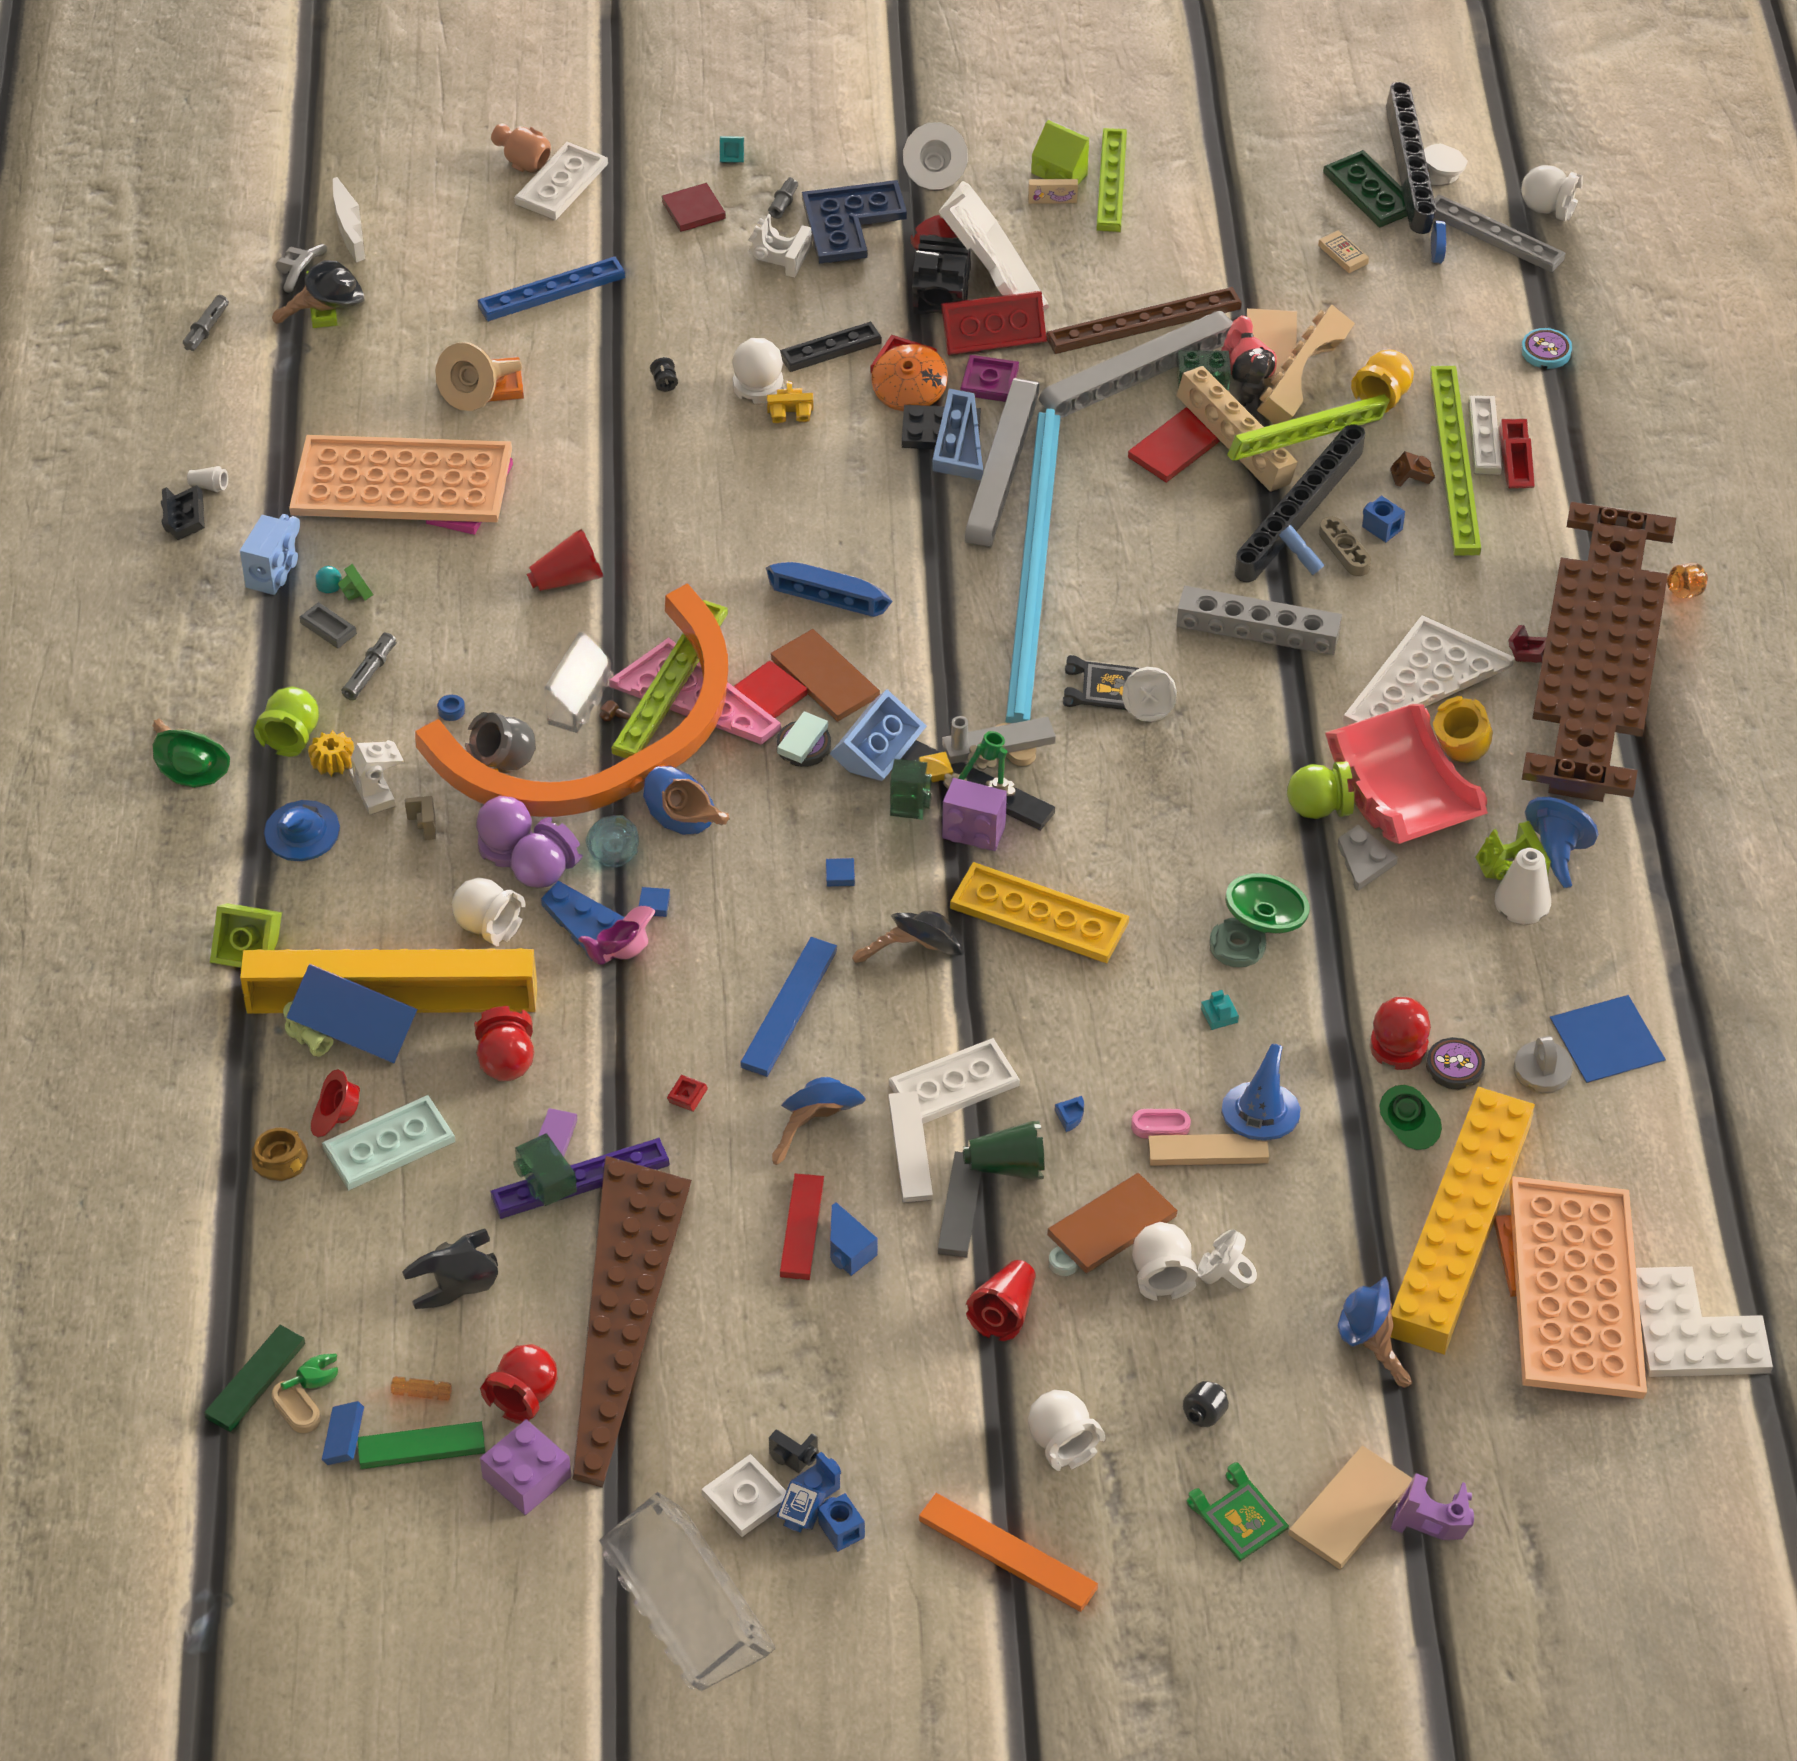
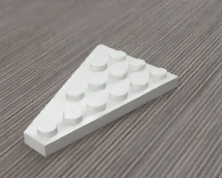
(1427, 668)

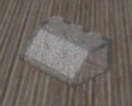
(577, 684)

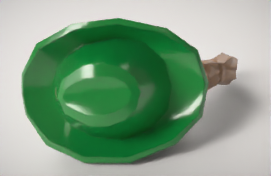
(188, 756)

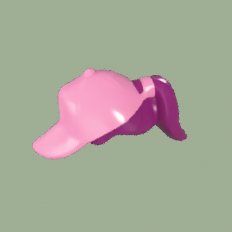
(622, 940)

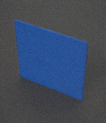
(1607, 1038)

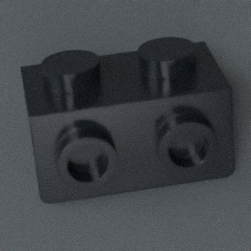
(183, 512)

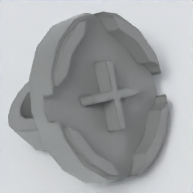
(1543, 1065)

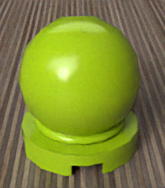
(287, 721)
(1319, 791)

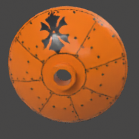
(913, 386)

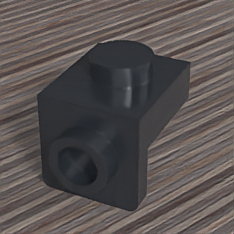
(792, 1454)

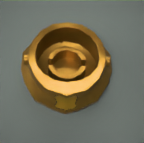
(279, 1154)

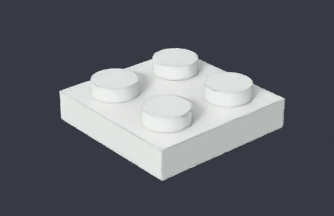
(745, 1495)

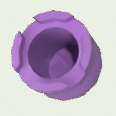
(500, 827)
(543, 855)

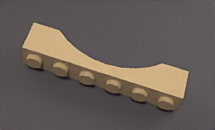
(1286, 396)

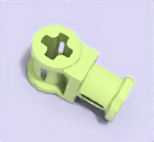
(316, 1041)

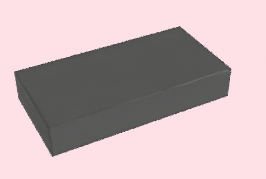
(328, 625)

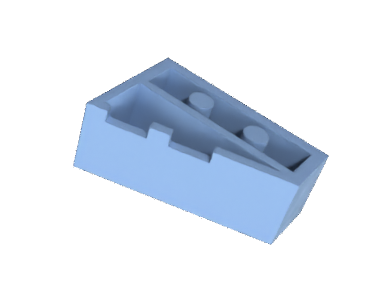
(958, 438)

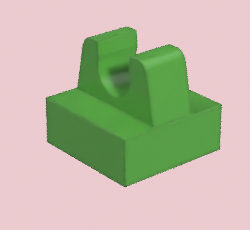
(354, 585)

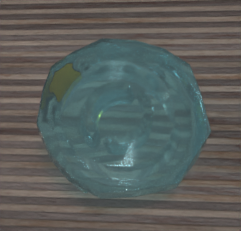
(613, 840)

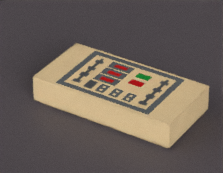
(1343, 251)

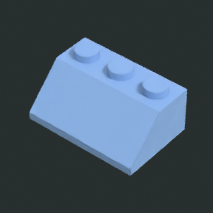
(878, 738)

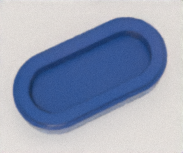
(1438, 242)

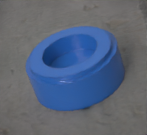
(451, 707)

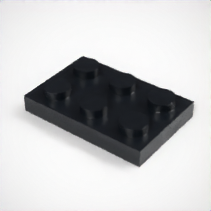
(922, 426)

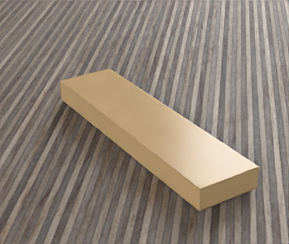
(1206, 1150)

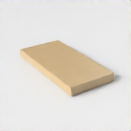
(1277, 331)
(1350, 1507)

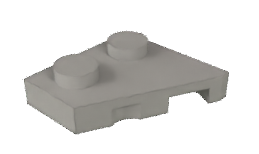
(1365, 856)

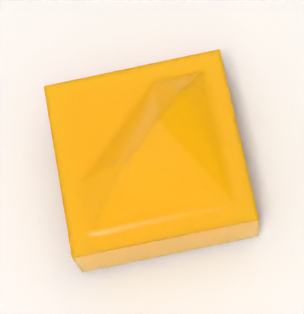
(937, 765)

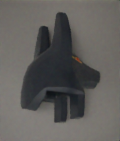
(457, 1270)

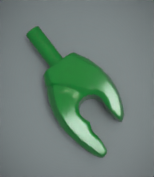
(311, 1375)

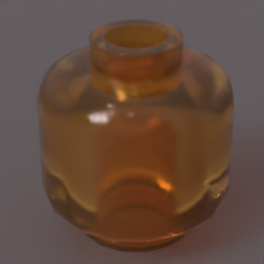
(1687, 580)

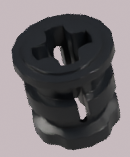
(668, 373)

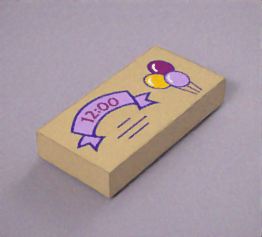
(1052, 191)

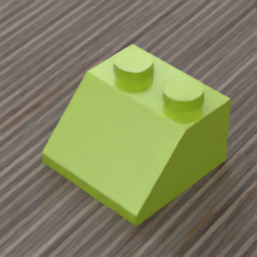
(1060, 154)
(242, 929)

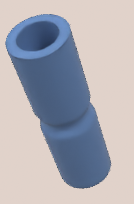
(1304, 553)

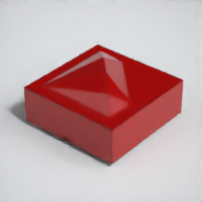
(687, 1093)

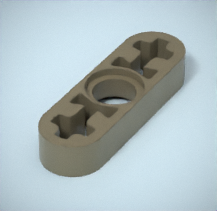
(1345, 556)

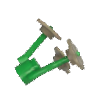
(985, 756)

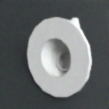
(935, 156)

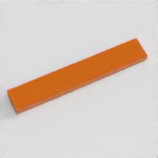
(1008, 1552)

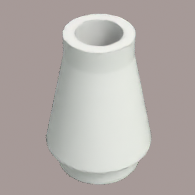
(209, 478)

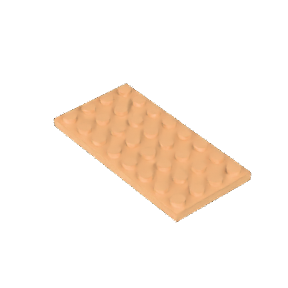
(401, 478)
(1576, 1288)

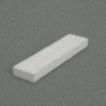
(1484, 435)
(910, 1146)

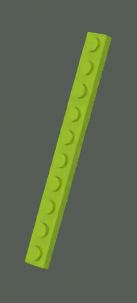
(1455, 461)

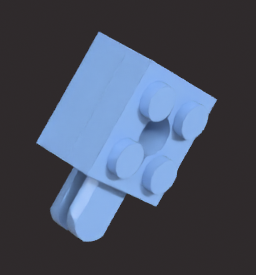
(269, 553)

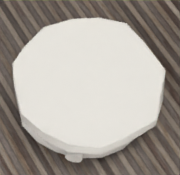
(1444, 163)

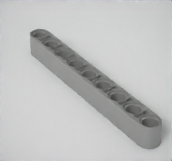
(1134, 365)
(1002, 462)

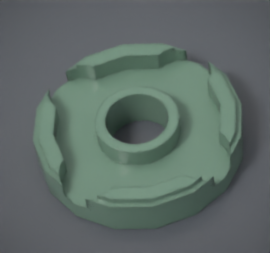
(1233, 954)

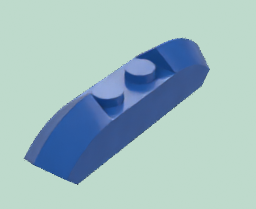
(828, 588)

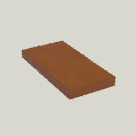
(826, 674)
(1111, 1222)

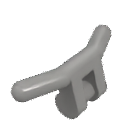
(295, 261)

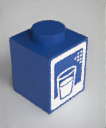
(800, 1506)

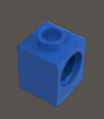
(1383, 518)
(841, 1533)

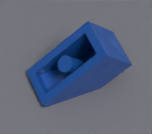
(850, 1241)

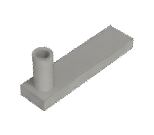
(1016, 735)

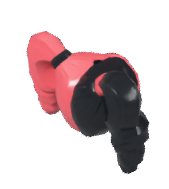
(1249, 359)

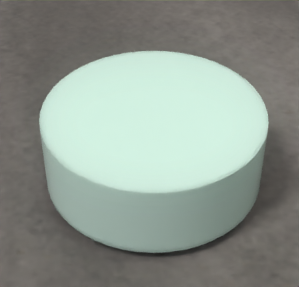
(1061, 1263)

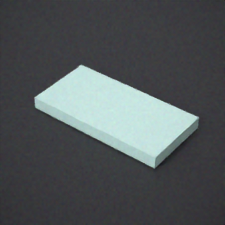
(388, 1142)

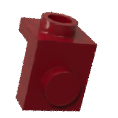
(1526, 647)

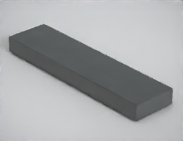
(959, 1209)

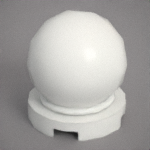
(1549, 190)
(757, 370)
(487, 910)
(1164, 1261)
(1064, 1429)

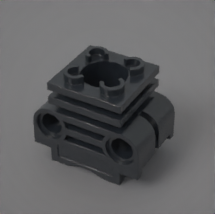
(940, 273)

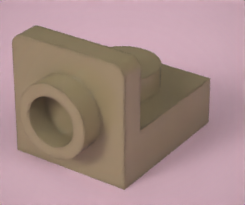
(423, 811)

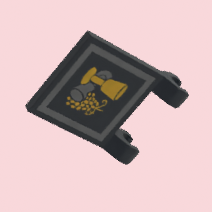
(1101, 683)

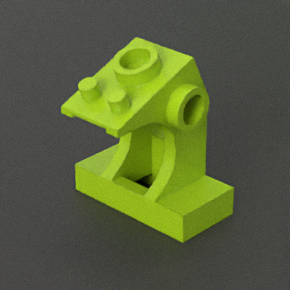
(1494, 854)

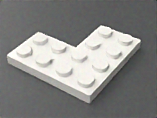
(1684, 1342)

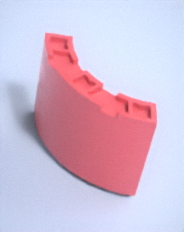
(1403, 775)

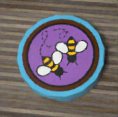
(1546, 348)

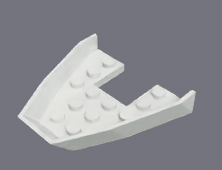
(982, 233)

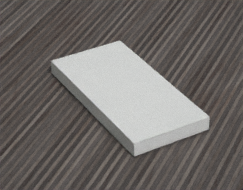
(561, 180)
(958, 1080)

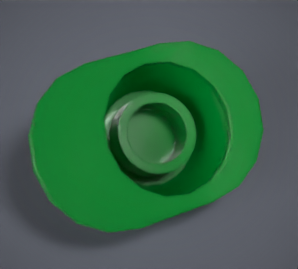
(1410, 1117)

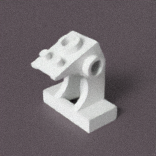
(779, 250)
(367, 770)

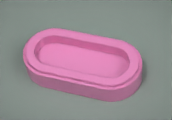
(1160, 1122)

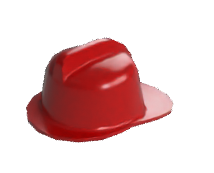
(336, 1103)

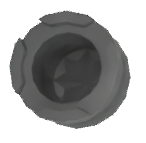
(501, 741)

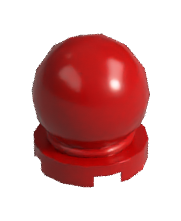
(1400, 1033)
(504, 1043)
(521, 1382)

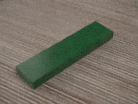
(254, 1378)

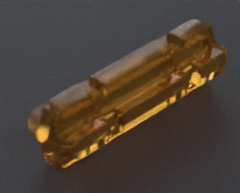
(421, 1388)

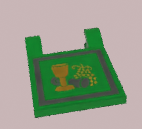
(1241, 1517)

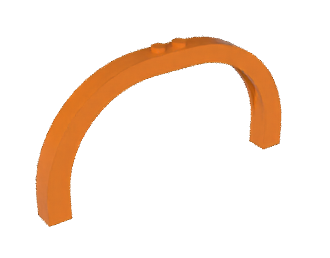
(626, 777)

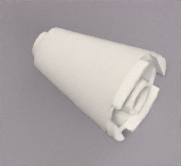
(1525, 888)

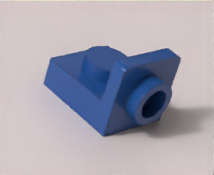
(822, 1476)

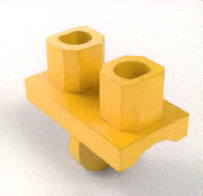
(790, 401)

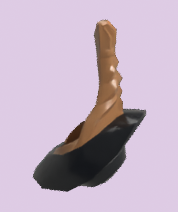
(326, 288)
(926, 928)

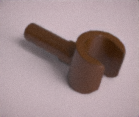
(610, 710)

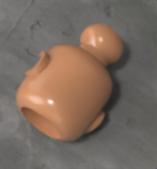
(522, 147)

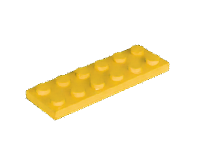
(1039, 912)

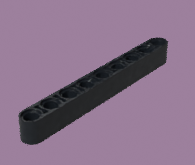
(1410, 158)
(1300, 502)

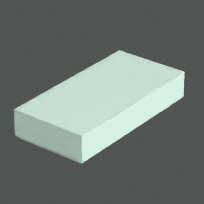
(802, 737)

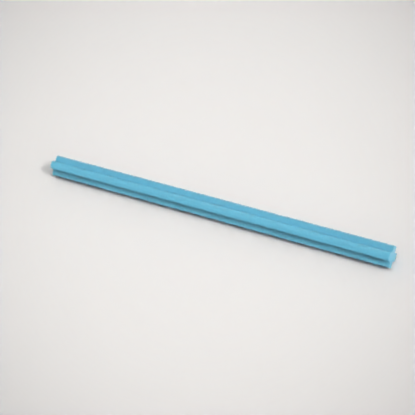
(1033, 568)

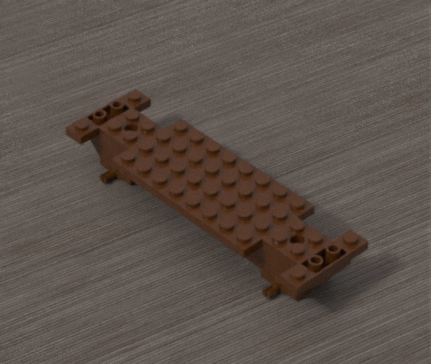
(1599, 652)

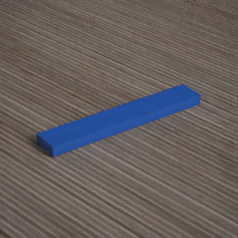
(551, 288)
(788, 1006)

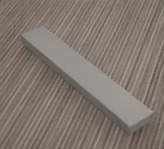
(1498, 234)

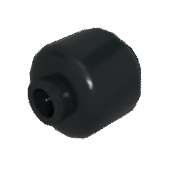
(1205, 1404)

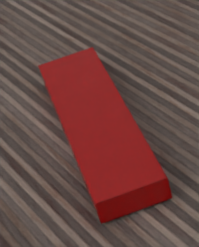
(802, 1226)

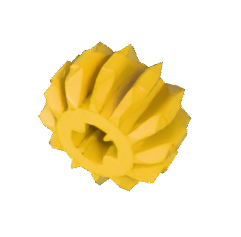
(331, 753)

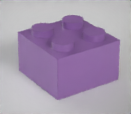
(974, 814)
(525, 1467)

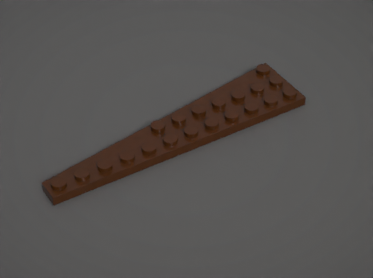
(633, 1247)

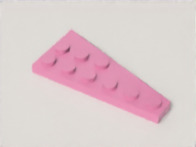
(738, 715)

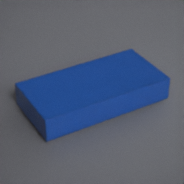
(342, 1433)

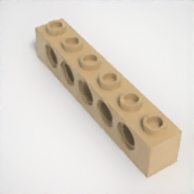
(1228, 418)

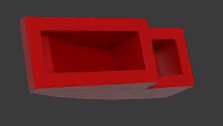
(1516, 453)

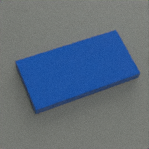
(351, 1013)

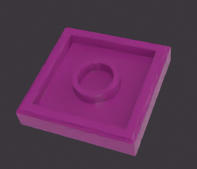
(989, 377)

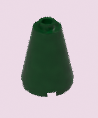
(1008, 1152)

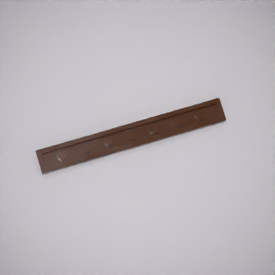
(1142, 320)

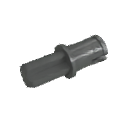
(783, 198)

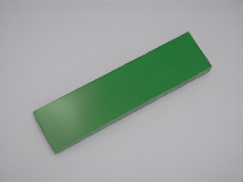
(421, 1445)

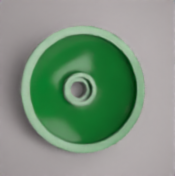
(1267, 903)

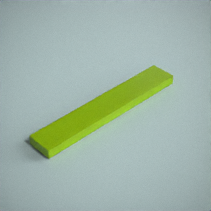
(1111, 180)

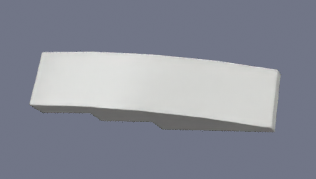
(348, 220)

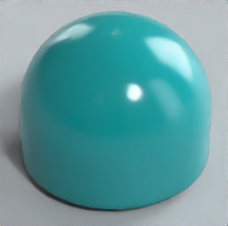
(328, 579)

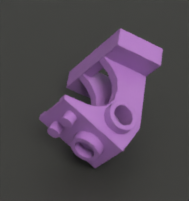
(1430, 1517)

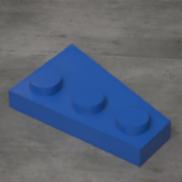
(578, 912)

